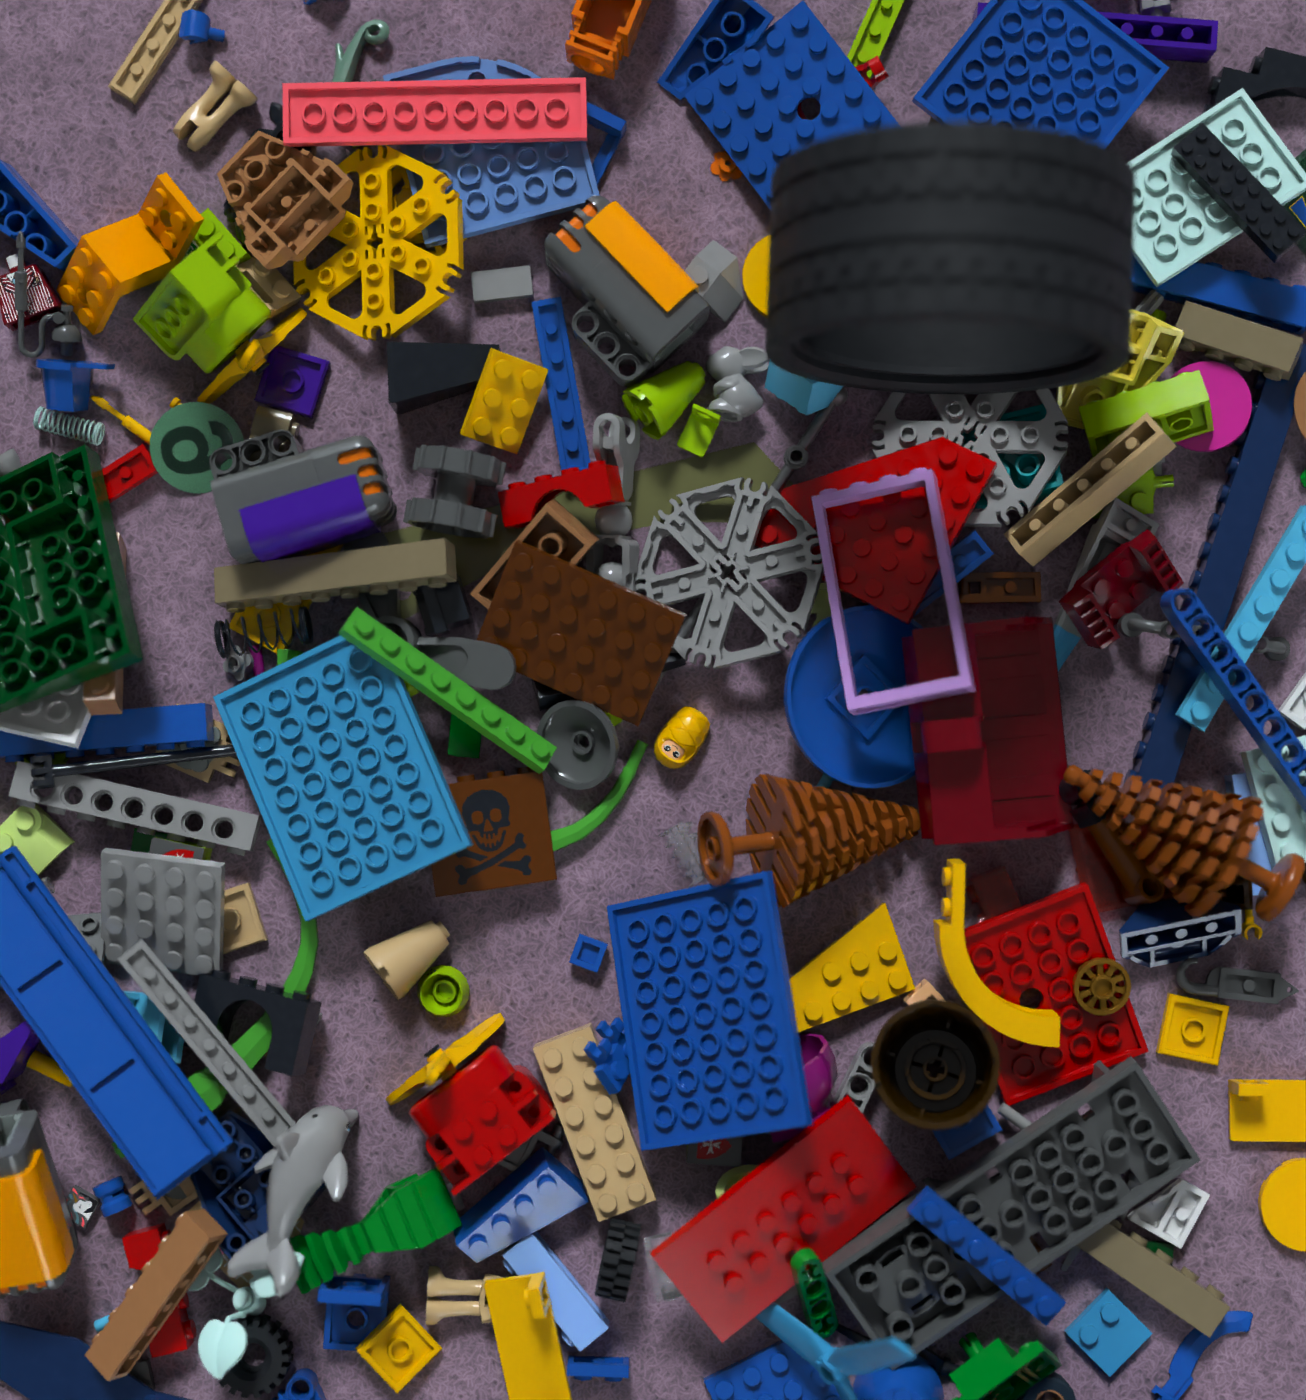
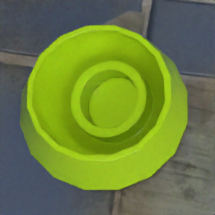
(443, 991)

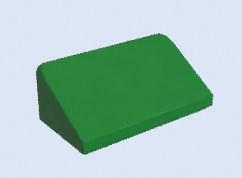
(463, 739)

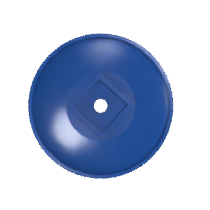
(850, 748)

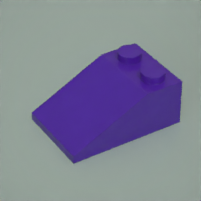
(14, 1054)

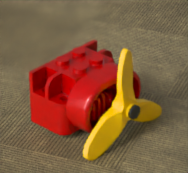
(475, 1110)

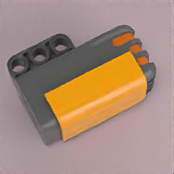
(627, 289)
(34, 1215)

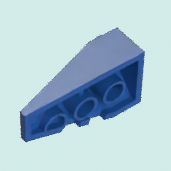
(714, 40)

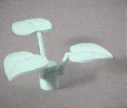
(225, 1342)

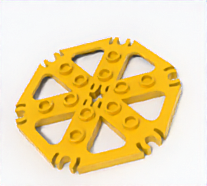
(395, 252)

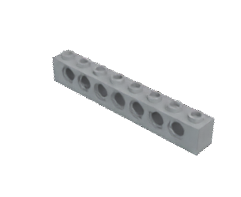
(244, 824)

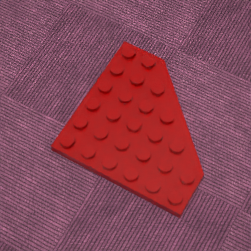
(888, 542)

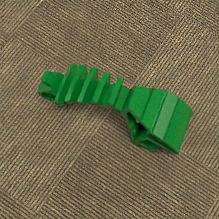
(402, 1218)

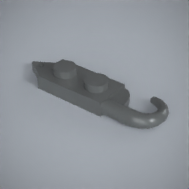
(1236, 984)

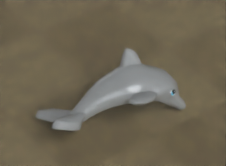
(298, 1168)

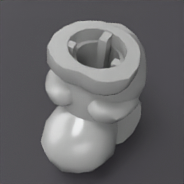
(733, 393)

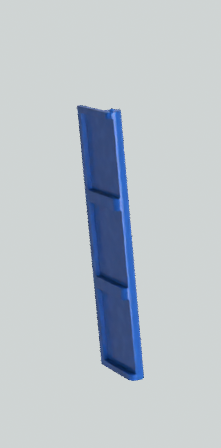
(100, 1035)

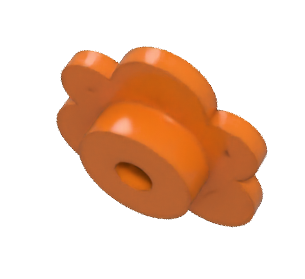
(726, 172)

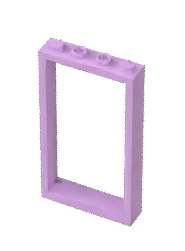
(914, 693)

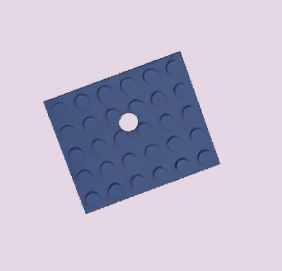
(757, 96)

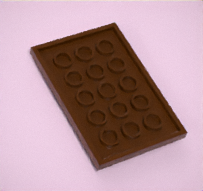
(581, 632)

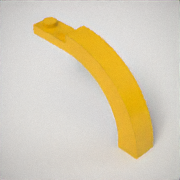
(1018, 1022)

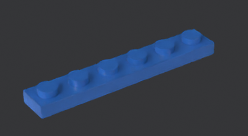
(561, 383)
(986, 1255)

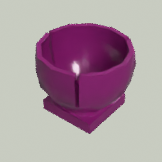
(820, 1079)

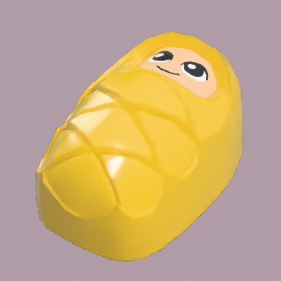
(681, 738)

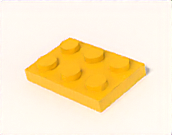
(503, 401)

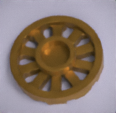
(1101, 986)

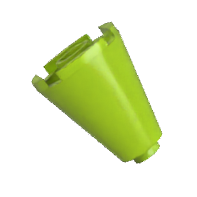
(663, 397)

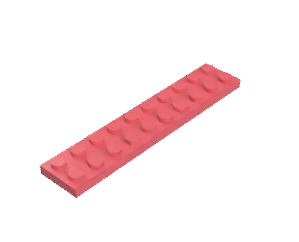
(434, 112)

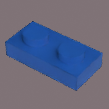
(586, 1367)

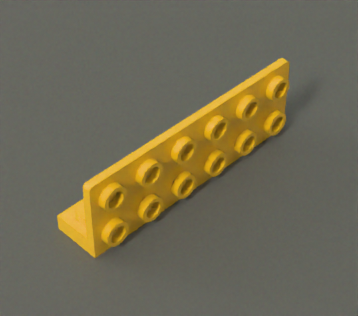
(1267, 1110)
(527, 1338)

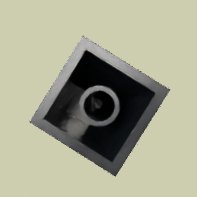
(432, 372)

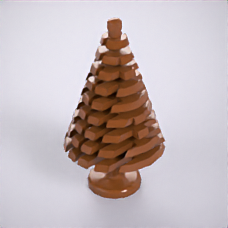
(803, 835)
(1190, 842)

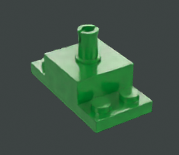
(1000, 1371)

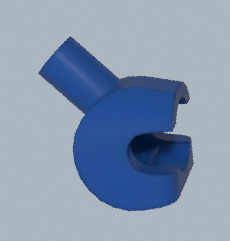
(196, 28)

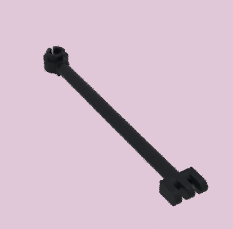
(50, 771)

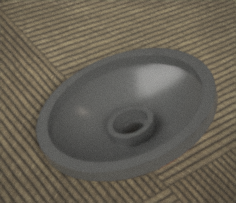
(574, 761)

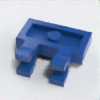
(610, 1055)

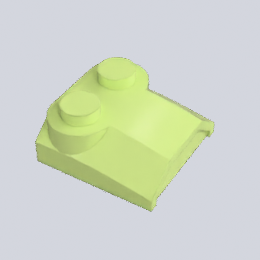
(35, 836)

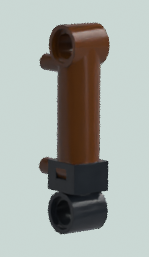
(1137, 882)

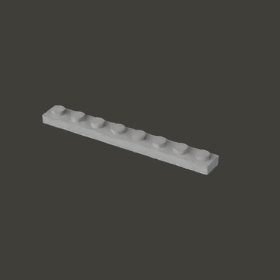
(206, 1041)

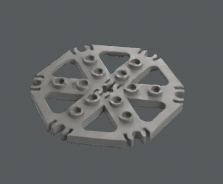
(998, 438)
(756, 564)

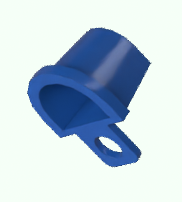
(68, 382)

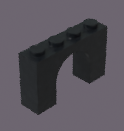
(291, 1016)

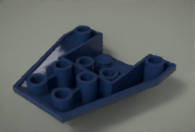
(233, 1190)

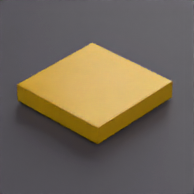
(1192, 1029)
(398, 1348)

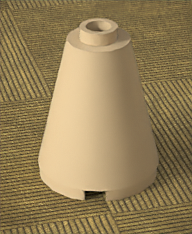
(407, 956)

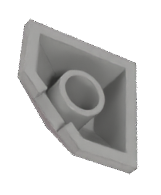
(718, 279)

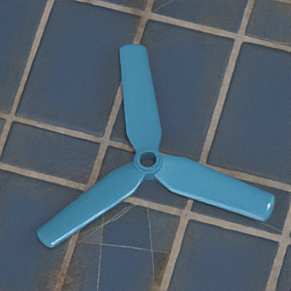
(832, 1362)

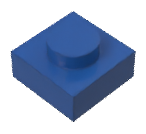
(588, 953)

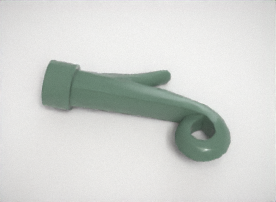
(347, 62)

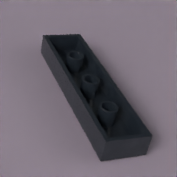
(1238, 193)

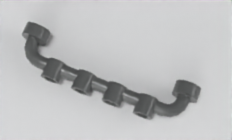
(1133, 625)

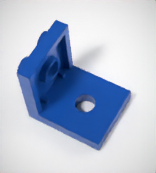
(351, 1294)

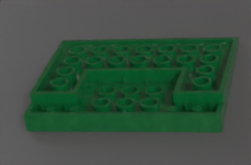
(60, 580)

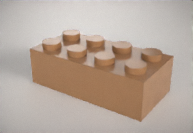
(551, 531)

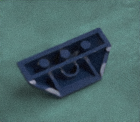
(1169, 934)

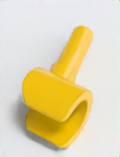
(1249, 923)

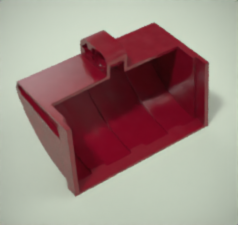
(997, 771)

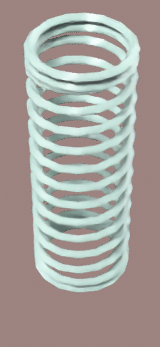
(97, 427)

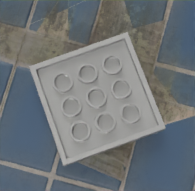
(168, 904)

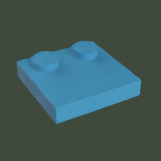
(1108, 1332)

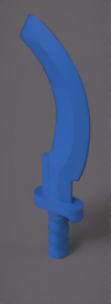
(1191, 1350)

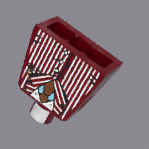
(40, 295)

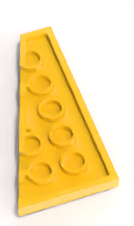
(852, 973)

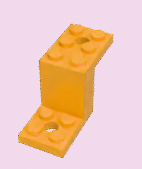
(129, 254)

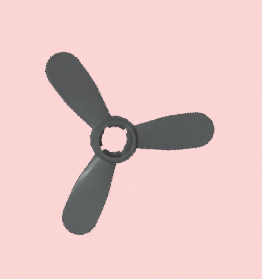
(470, 660)

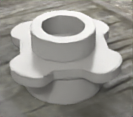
(239, 665)

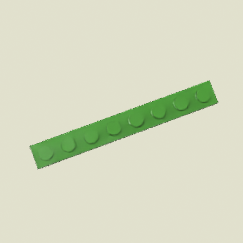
(447, 690)

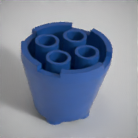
(909, 1381)

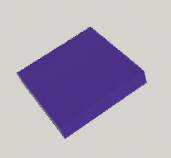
(292, 381)

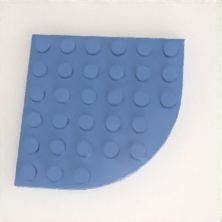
(499, 181)

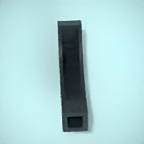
(1270, 76)

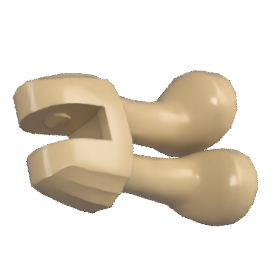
(442, 1286)

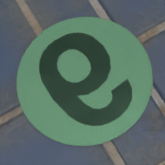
(185, 441)

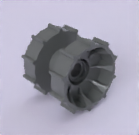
(457, 476)

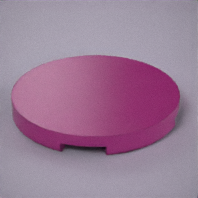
(1229, 406)

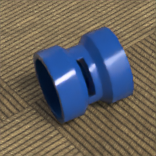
(112, 1196)

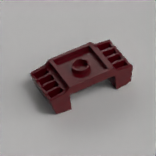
(1118, 587)

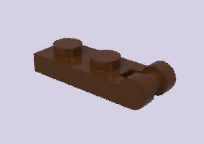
(1001, 587)

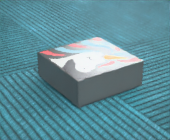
(82, 1205)

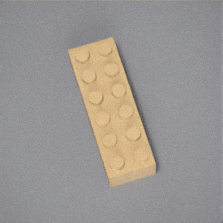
(594, 1125)

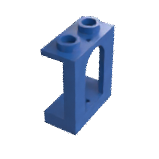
(614, 127)

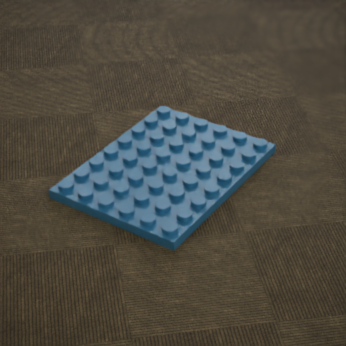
(341, 774)

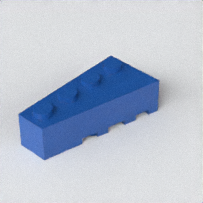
(26, 212)
(520, 1205)

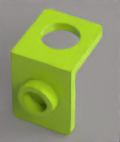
(699, 430)

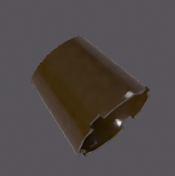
(931, 1034)

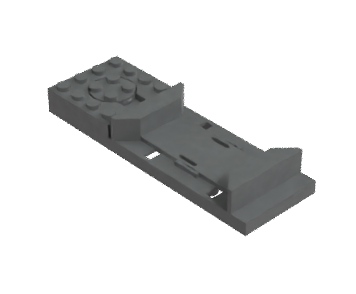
(1050, 1179)

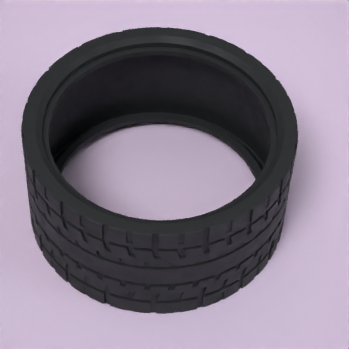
(951, 259)

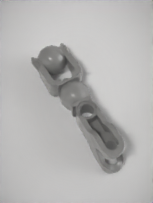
(616, 520)

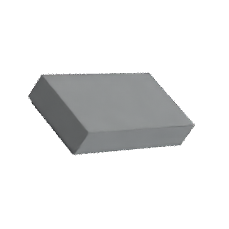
(502, 284)

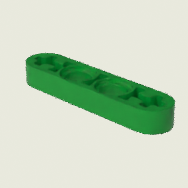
(815, 1293)

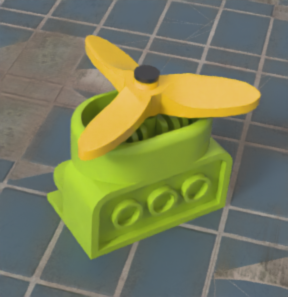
(211, 314)

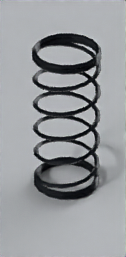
(303, 615)

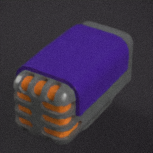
(299, 499)

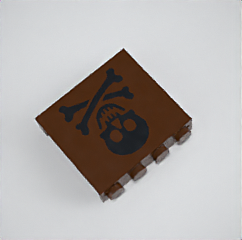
(507, 831)

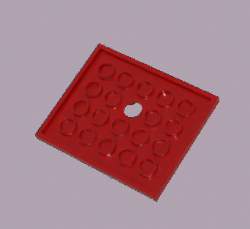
(1042, 950)

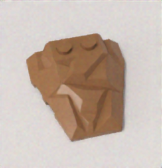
(283, 198)

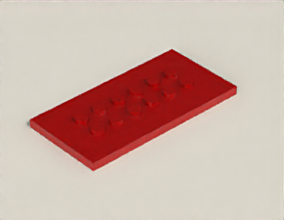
(805, 1195)

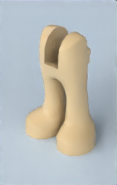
(208, 126)

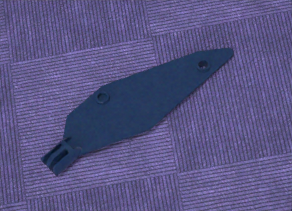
(56, 1368)

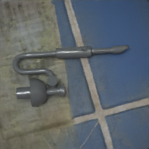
(64, 333)

